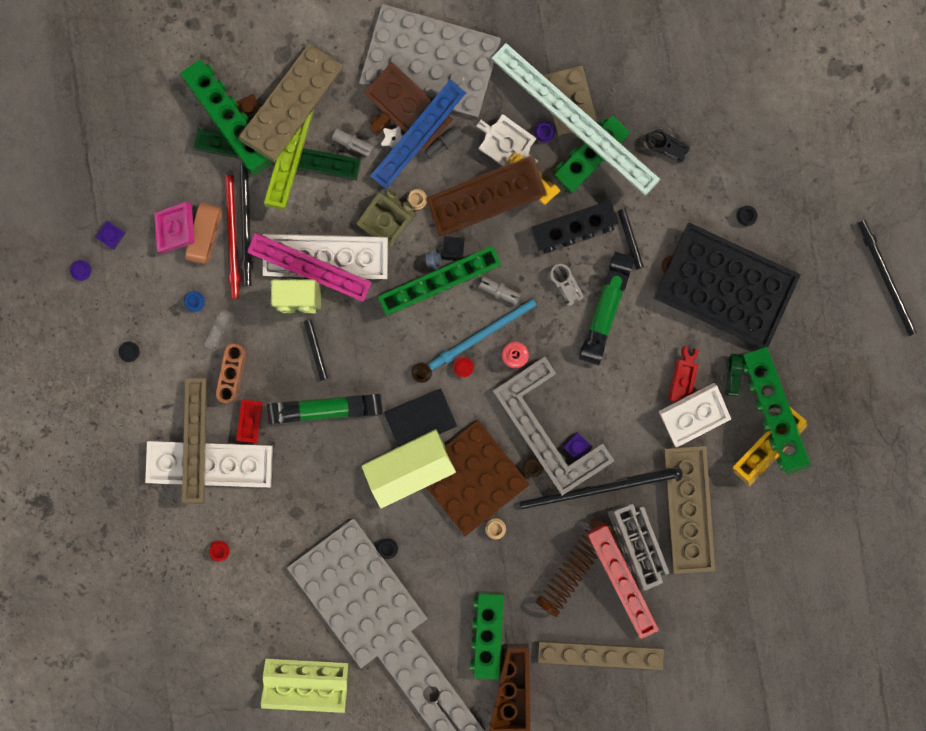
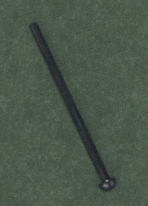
(632, 481)

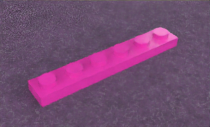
(309, 266)

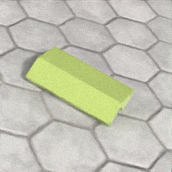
(408, 468)
(304, 685)

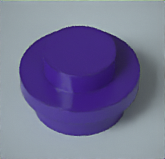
(544, 132)
(80, 270)

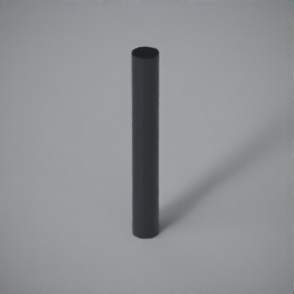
(630, 238)
(316, 350)

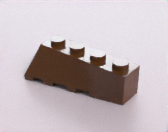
(513, 695)

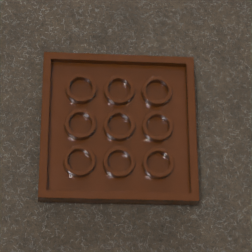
(482, 479)

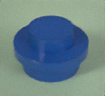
(194, 301)

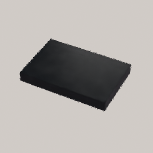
(420, 417)

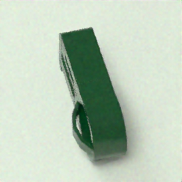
(734, 369)

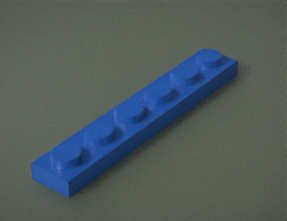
(418, 134)

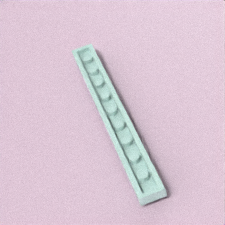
(576, 119)

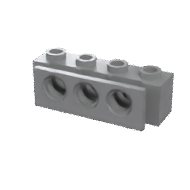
(638, 545)

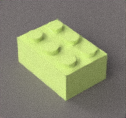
(296, 295)

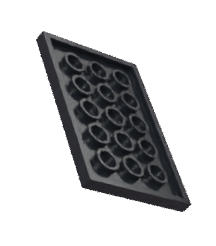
(727, 286)

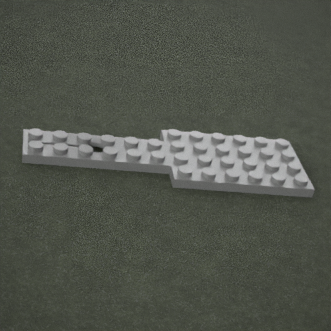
(376, 618)

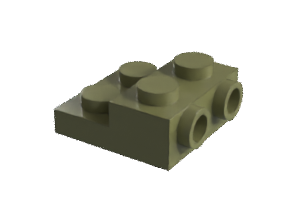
(386, 216)

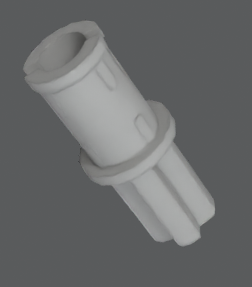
(352, 142)

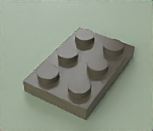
(574, 85)

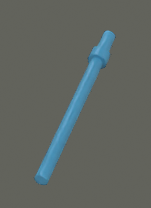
(447, 356)

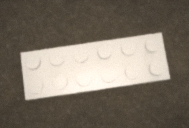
(356, 254)
(224, 464)

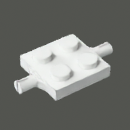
(505, 139)

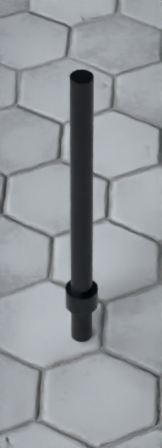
(870, 241)
(246, 264)

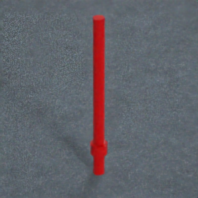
(233, 277)

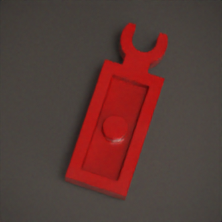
(684, 375)

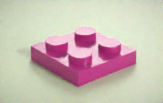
(174, 227)

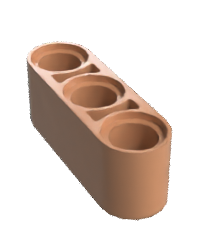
(205, 231)
(224, 382)

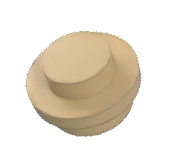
(417, 199)
(495, 528)

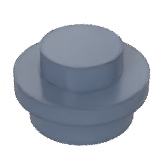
(433, 260)

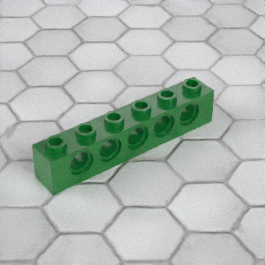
(200, 73)
(439, 281)
(762, 360)

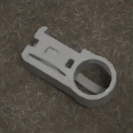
(568, 287)

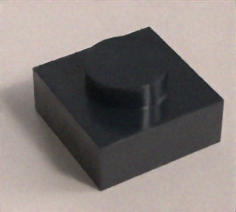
(453, 247)

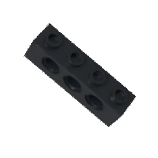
(603, 211)

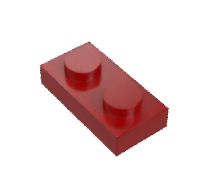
(249, 421)

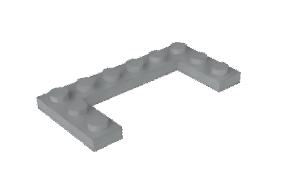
(561, 474)

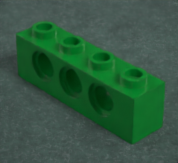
(570, 180)
(487, 668)

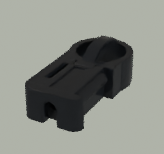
(670, 147)

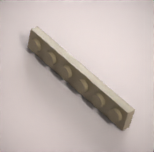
(194, 441)
(600, 655)

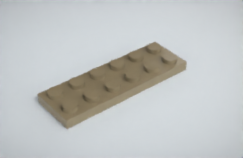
(291, 103)
(690, 511)

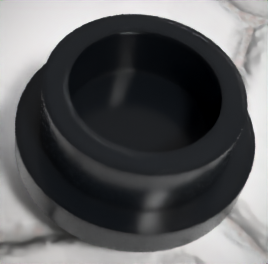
(747, 216)
(129, 351)
(387, 548)

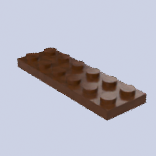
(487, 196)

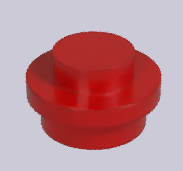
(463, 367)
(219, 550)

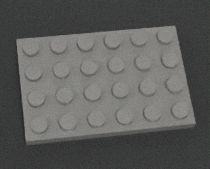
(432, 55)

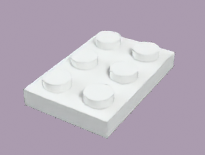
(695, 415)

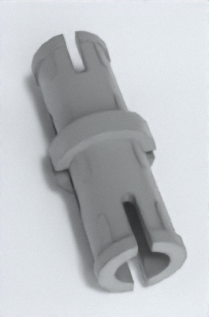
(499, 290)

